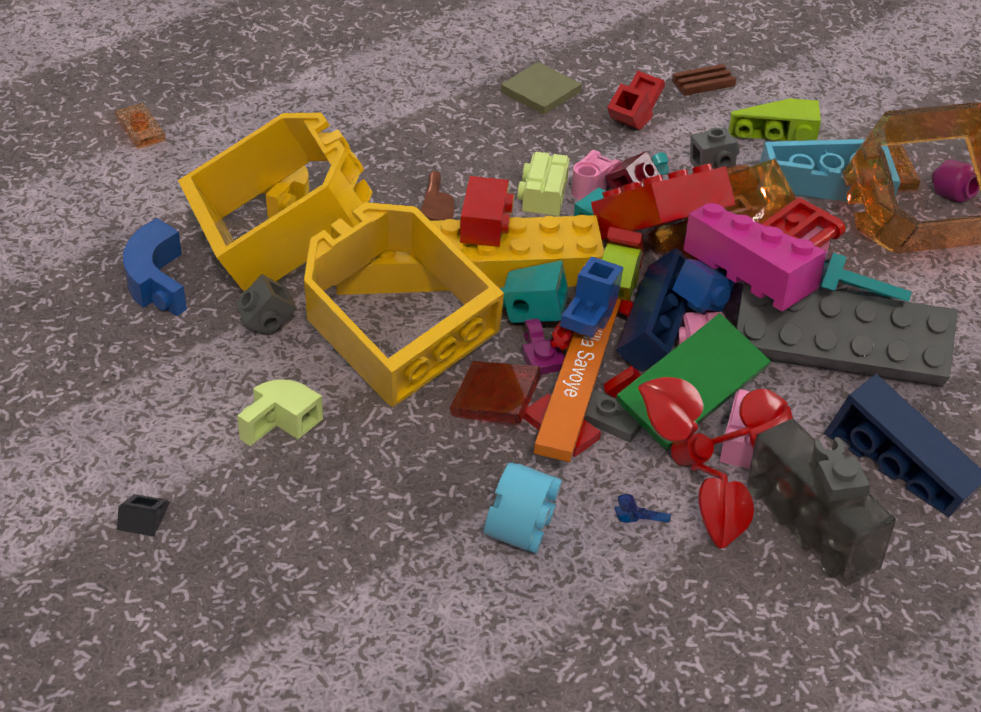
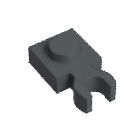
(839, 475)

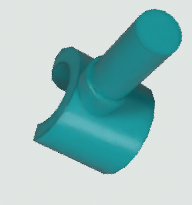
(660, 161)

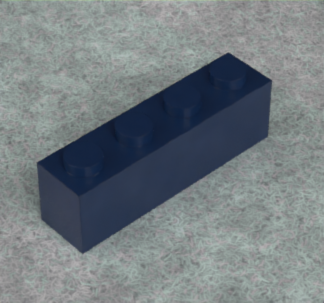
(654, 314)

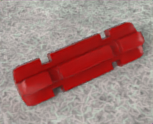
(561, 337)

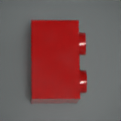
(485, 211)

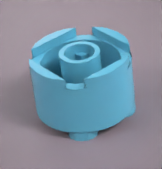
(522, 506)

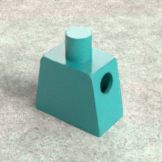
(536, 293)

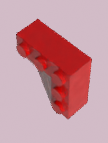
(661, 199)

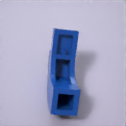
(144, 257)

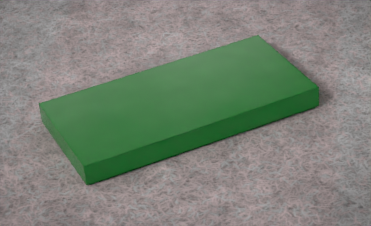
(712, 359)

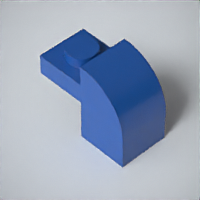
(594, 297)

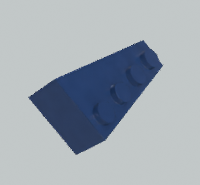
(905, 446)

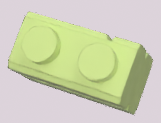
(544, 183)

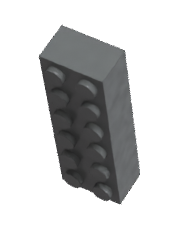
(853, 334)

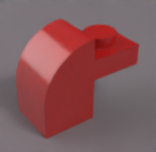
(635, 102)

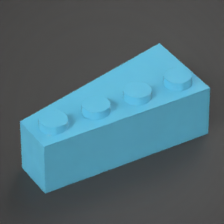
(817, 165)

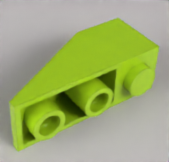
(778, 120)

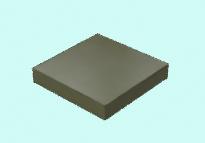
(540, 88)

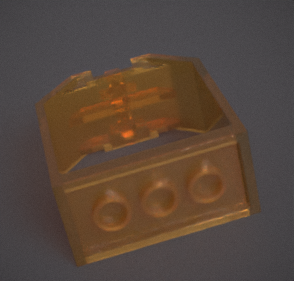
(874, 187)

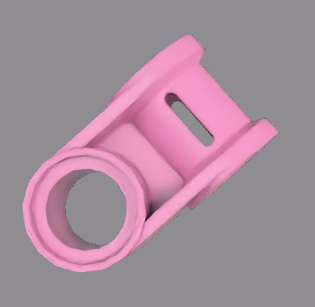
(591, 173)

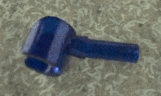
(630, 512)

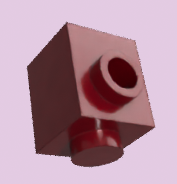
(632, 170)

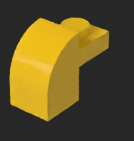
(287, 191)

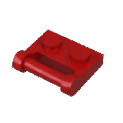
(802, 217)

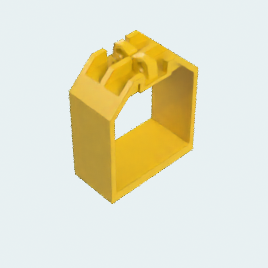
(257, 165)
(429, 355)

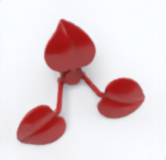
(672, 408)

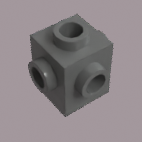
(714, 147)
(265, 306)

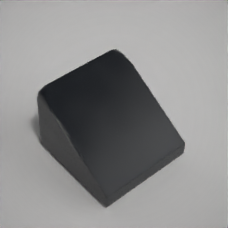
(141, 514)

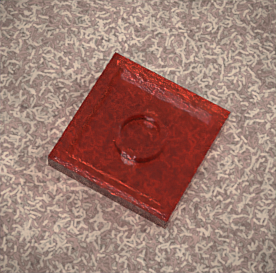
(496, 392)

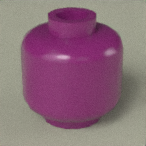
(955, 181)

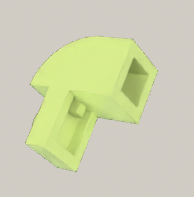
(280, 404)

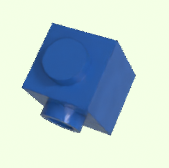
(703, 286)

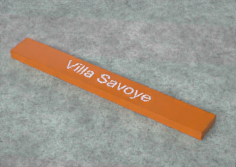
(573, 393)

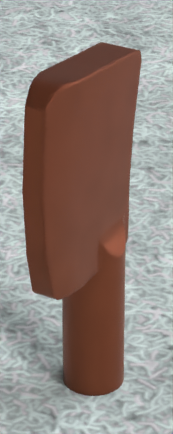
(437, 204)

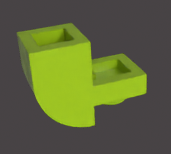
(629, 259)

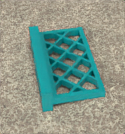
(834, 272)

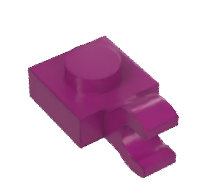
(539, 351)

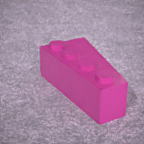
(755, 254)

